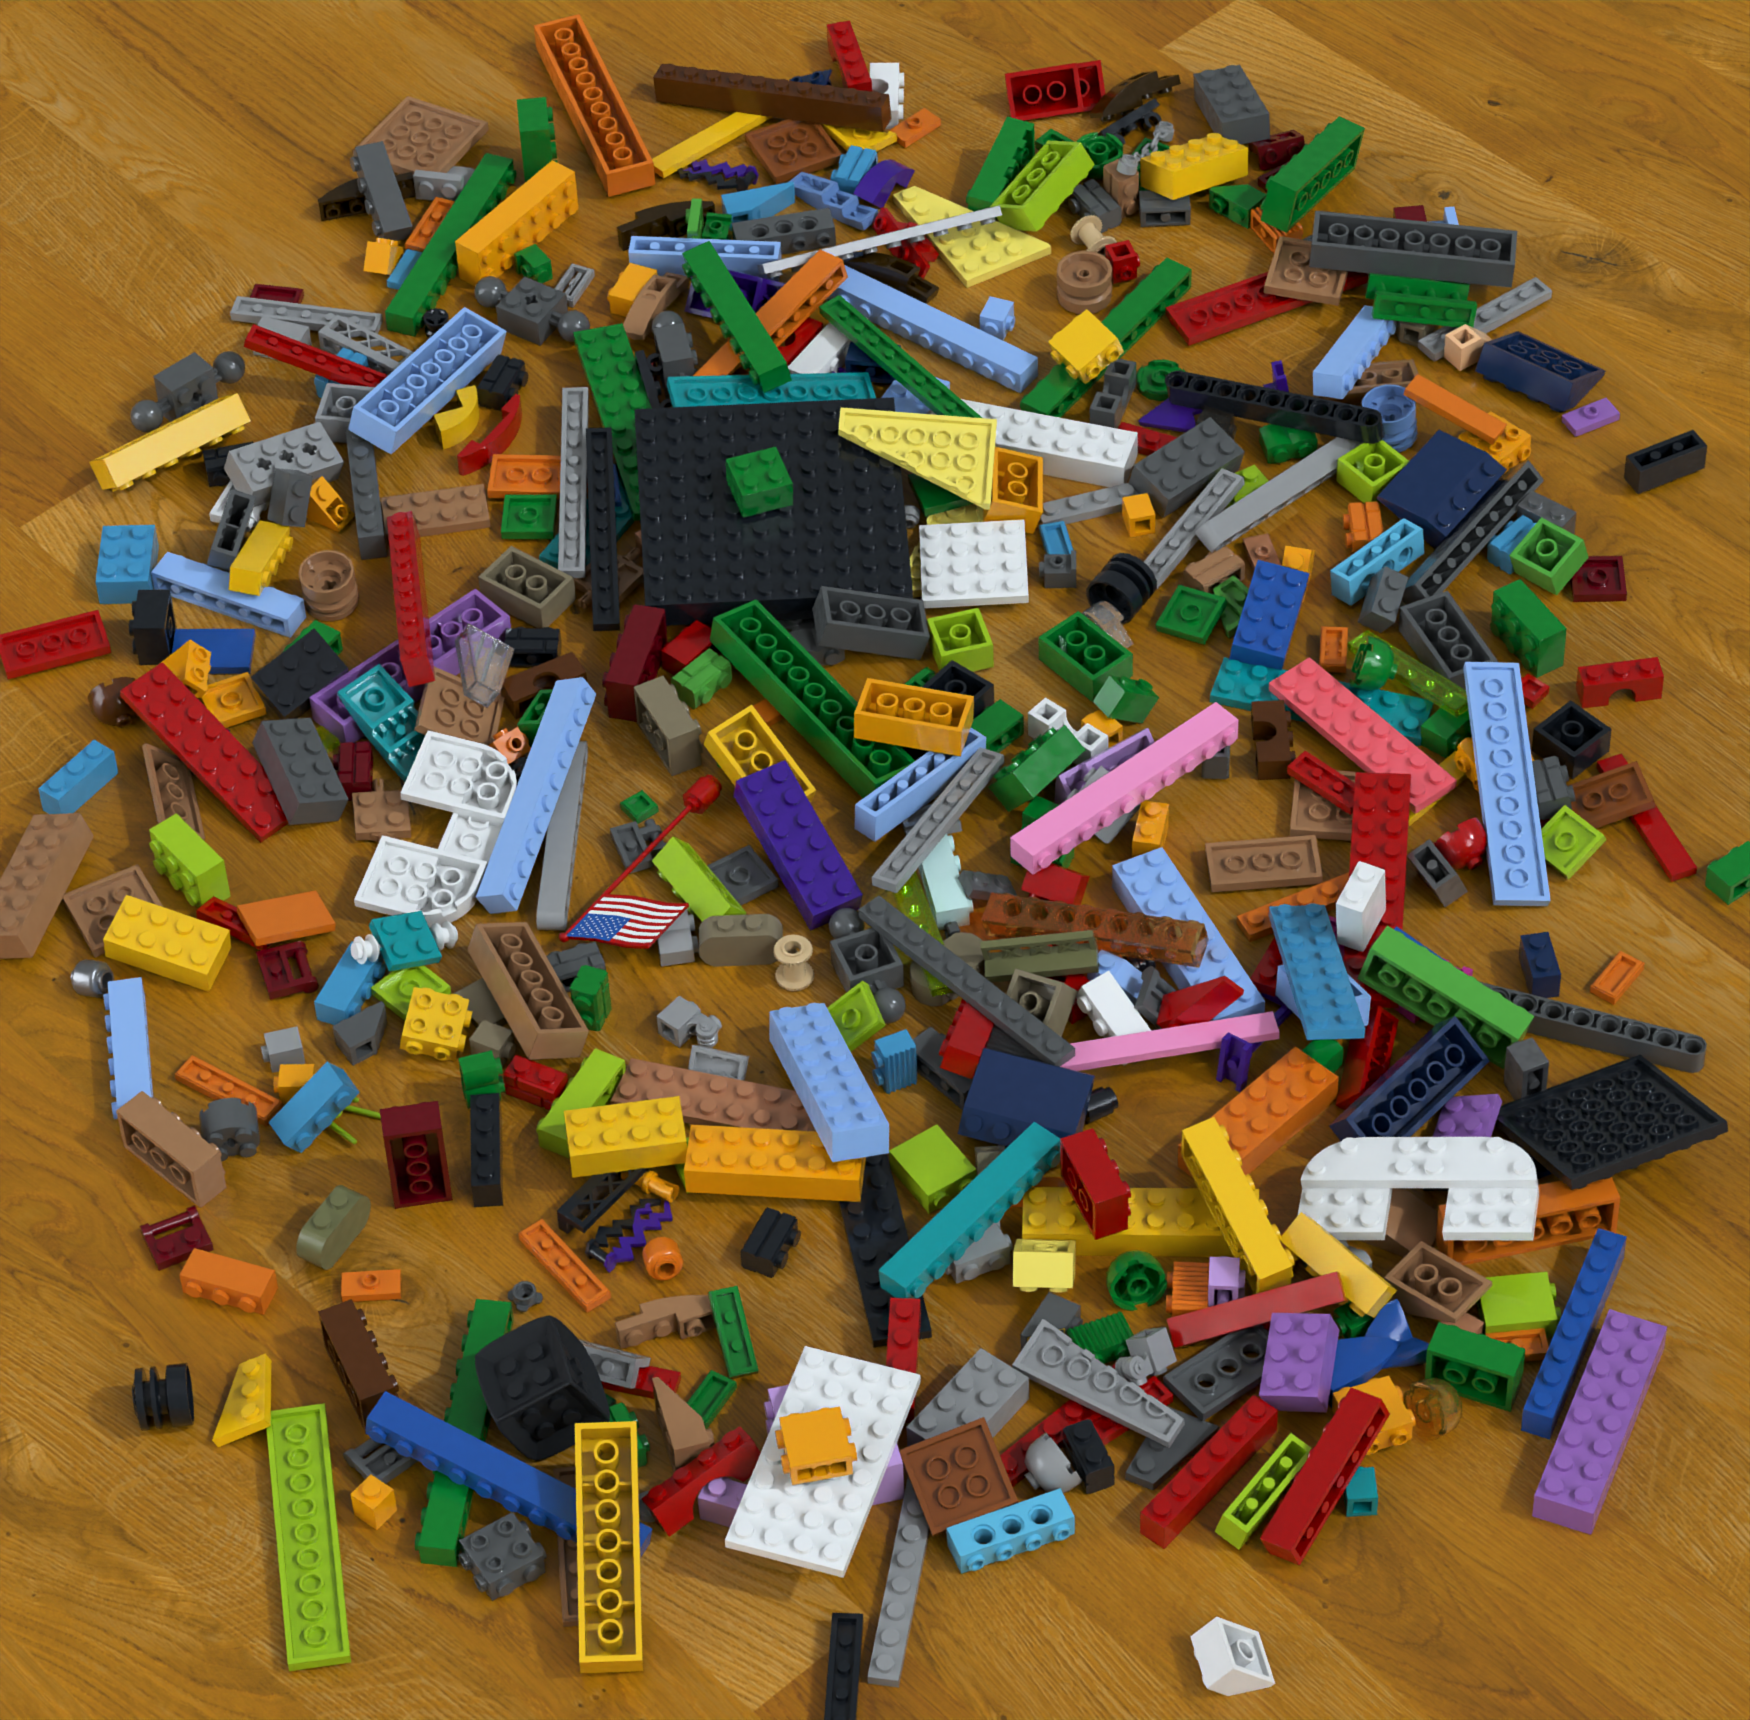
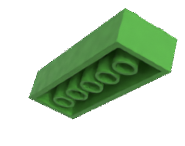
(1439, 991)

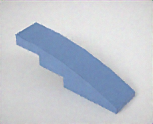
(826, 194)

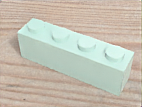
(942, 887)

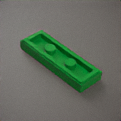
(733, 1332)

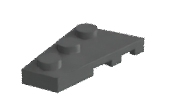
(1157, 1462)

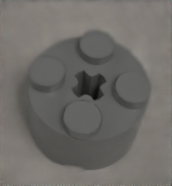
(231, 1127)

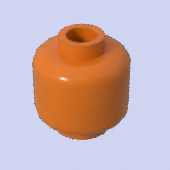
(662, 1258)

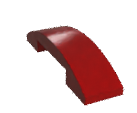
(478, 455)

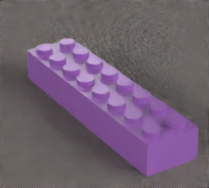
(444, 628)
(1599, 1422)

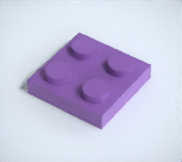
(1468, 1116)

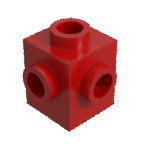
(1123, 261)

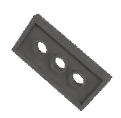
(1207, 1367)

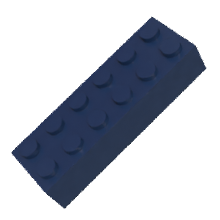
(1414, 1085)

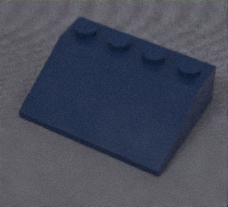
(1538, 370)
(1441, 485)
(1017, 1091)

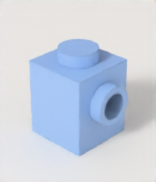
(997, 317)

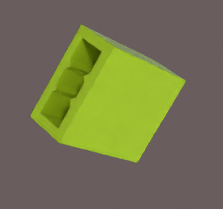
(931, 1168)
(1519, 1304)

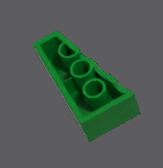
(1006, 159)

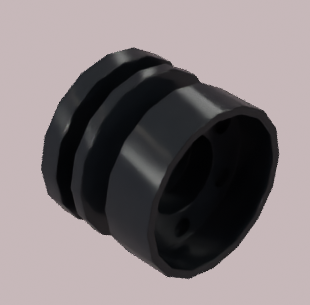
(1123, 583)
(163, 1396)

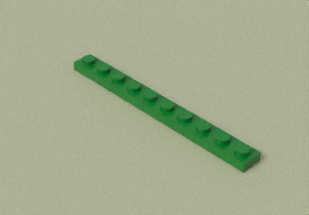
(894, 359)

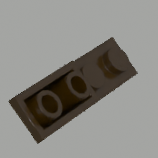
(1131, 92)
(348, 200)
(660, 221)
(894, 273)

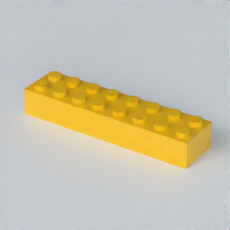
(1160, 1223)
(608, 1547)

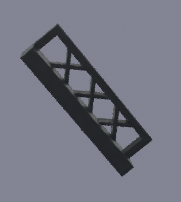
(592, 1196)

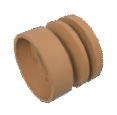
(328, 585)

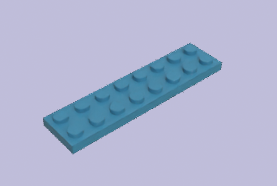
(1316, 972)

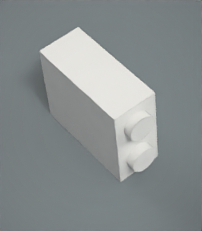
(1360, 906)

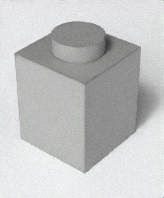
(283, 1048)

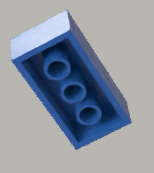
(1269, 615)

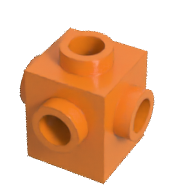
(511, 744)

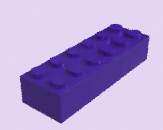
(797, 844)

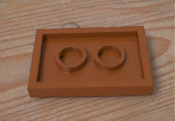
(1612, 795)

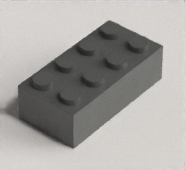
(1231, 104)
(1185, 466)
(870, 623)
(1442, 636)
(300, 771)

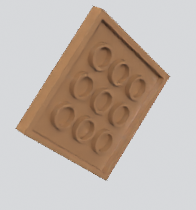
(426, 136)

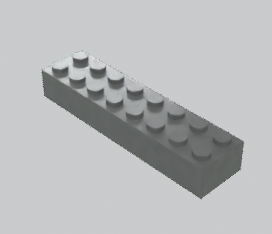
(1413, 249)

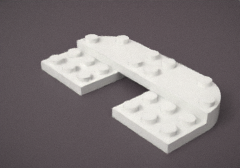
(443, 881)
(1488, 1180)

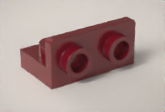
(1277, 149)

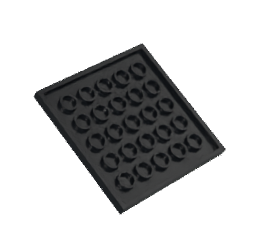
(1608, 1122)

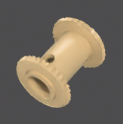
(1088, 232)
(795, 971)

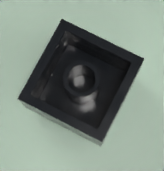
(152, 626)
(1572, 737)

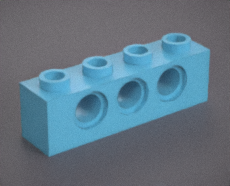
(1392, 549)
(1020, 1519)

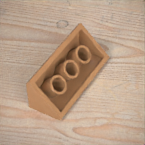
(1378, 374)
(172, 787)

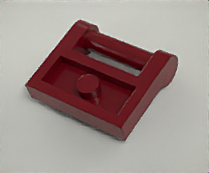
(278, 974)
(178, 1245)

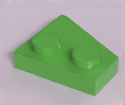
(694, 219)

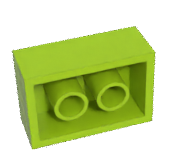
(188, 861)

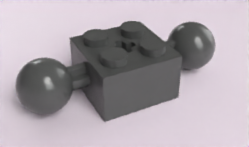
(530, 309)
(673, 347)
(185, 388)
(867, 957)

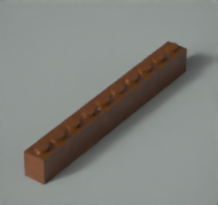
(772, 97)

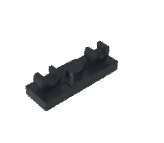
(1128, 123)
(646, 373)

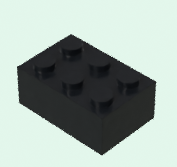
(298, 675)

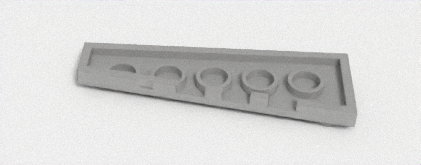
(1076, 1374)

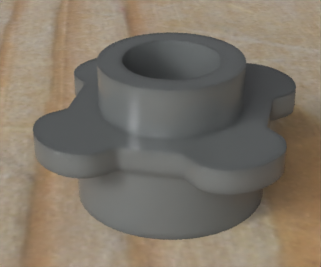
(522, 1290)

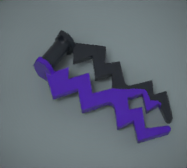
(745, 175)
(636, 1224)

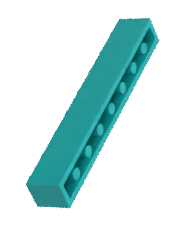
(971, 1213)

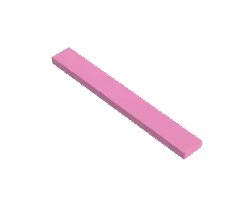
(1171, 1041)

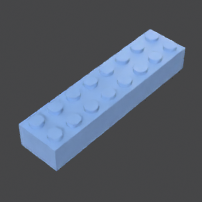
(427, 380)
(1157, 889)
(828, 1082)

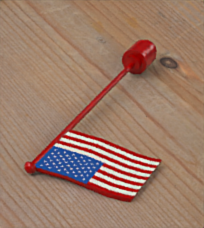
(633, 919)

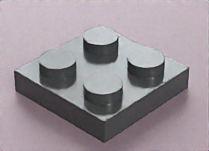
(744, 875)

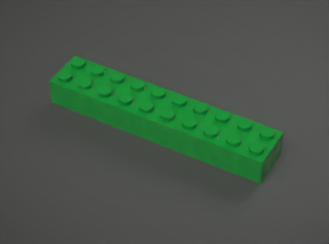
(804, 695)

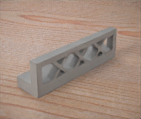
(378, 360)
(616, 1365)

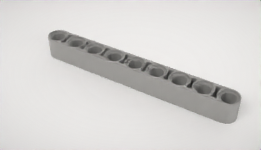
(1274, 495)
(561, 847)

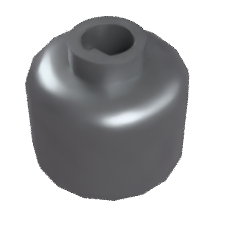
(91, 978)

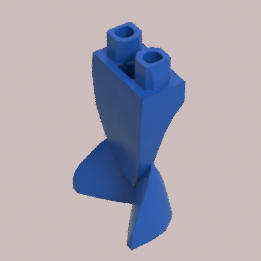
(1385, 1346)

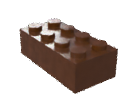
(355, 1357)

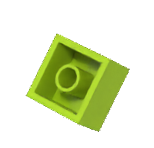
(1369, 469)
(962, 639)

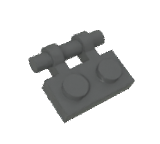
(631, 843)

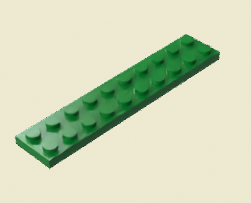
(616, 394)

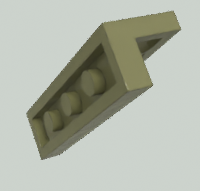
(1041, 959)

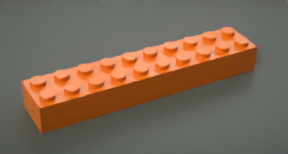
(594, 105)

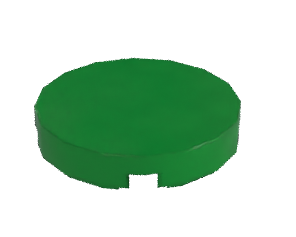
(1151, 379)

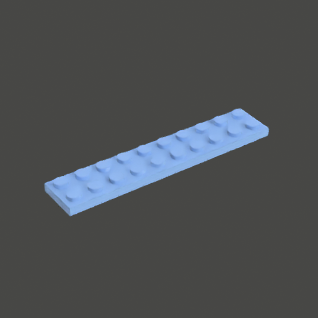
(1506, 784)

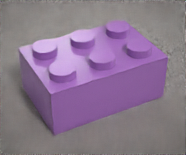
(1299, 1362)

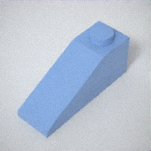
(1124, 973)

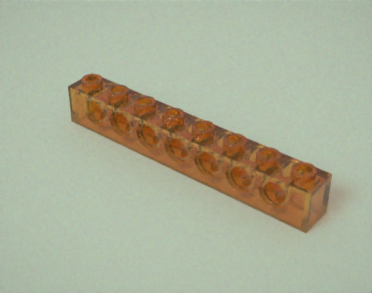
(1167, 941)

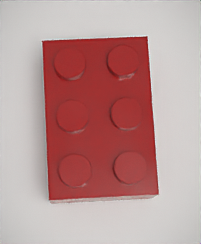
(1095, 1183)

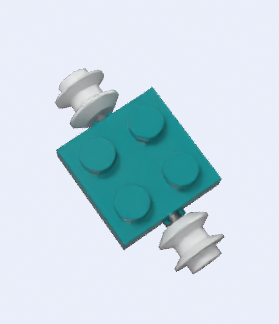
(404, 941)

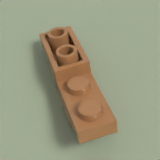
(653, 299)
(657, 1318)

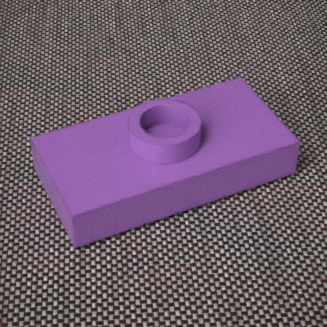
(1590, 417)

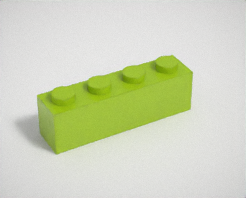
(694, 881)
(590, 1087)
(1263, 1492)

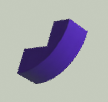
(880, 181)

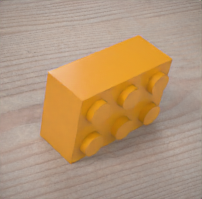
(1016, 488)

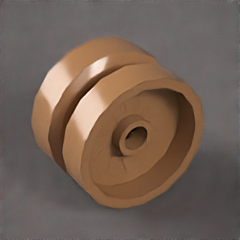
(1084, 282)

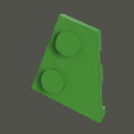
(1235, 594)

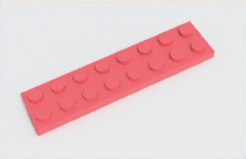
(1359, 731)

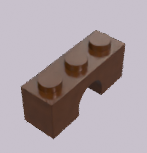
(523, 687)
(1270, 723)

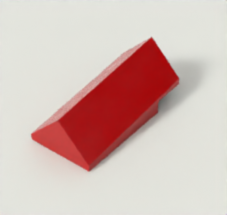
(1054, 90)

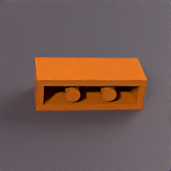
(228, 1281)

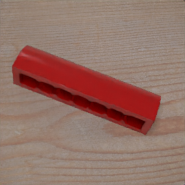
(1367, 1056)

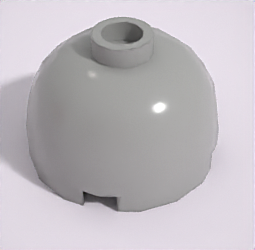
(1049, 1466)

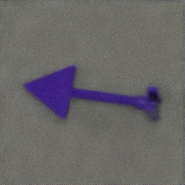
(1181, 418)
(1236, 1052)

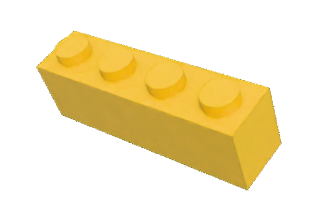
(260, 558)
(1327, 1255)

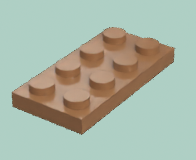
(442, 509)
(1263, 863)

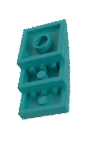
(385, 717)

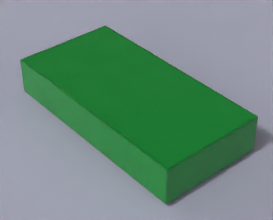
(712, 1396)

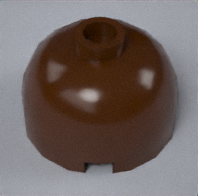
(109, 706)

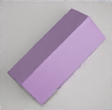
(1108, 759)

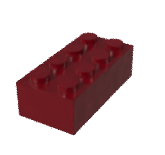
(635, 660)
(416, 1154)

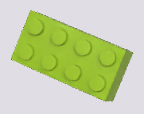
(1043, 185)

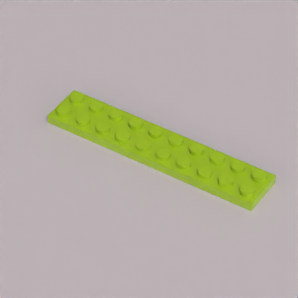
(307, 1538)

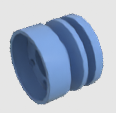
(1397, 415)

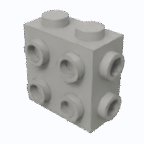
(985, 1255)

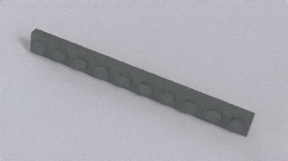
(966, 982)

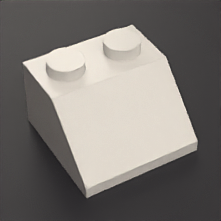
(1231, 1658)

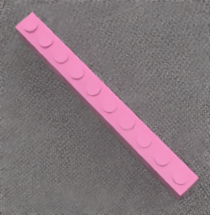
(1124, 788)

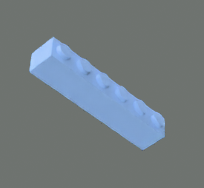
(737, 255)
(1351, 354)
(210, 589)
(912, 789)
(128, 1041)

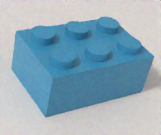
(126, 562)

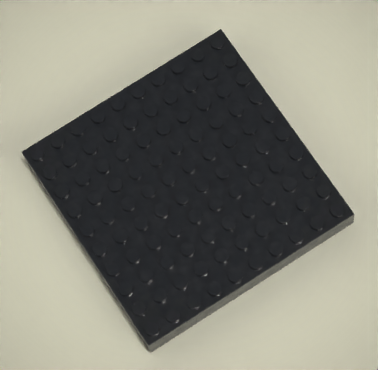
(709, 559)

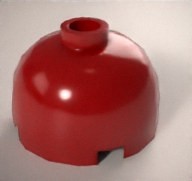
(1465, 845)

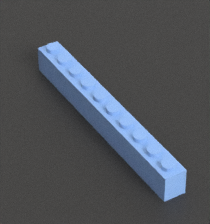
(938, 331)
(536, 796)

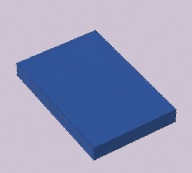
(229, 648)

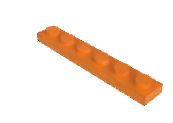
(1257, 924)

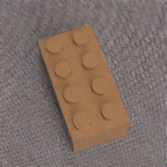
(171, 1148)

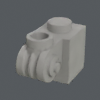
(683, 1020)
(1149, 1353)

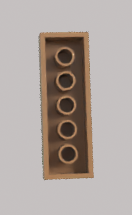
(38, 879)
(528, 990)

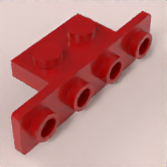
(915, 252)

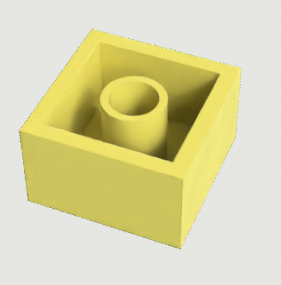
(1044, 1264)

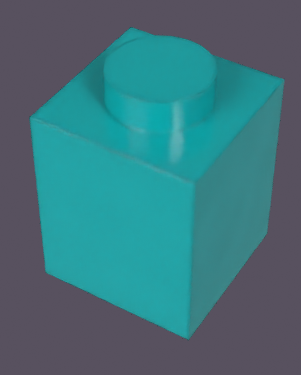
(1361, 1493)

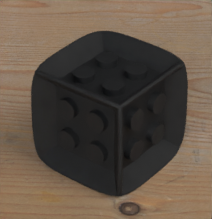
(540, 1386)

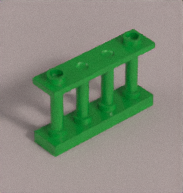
(1420, 300)

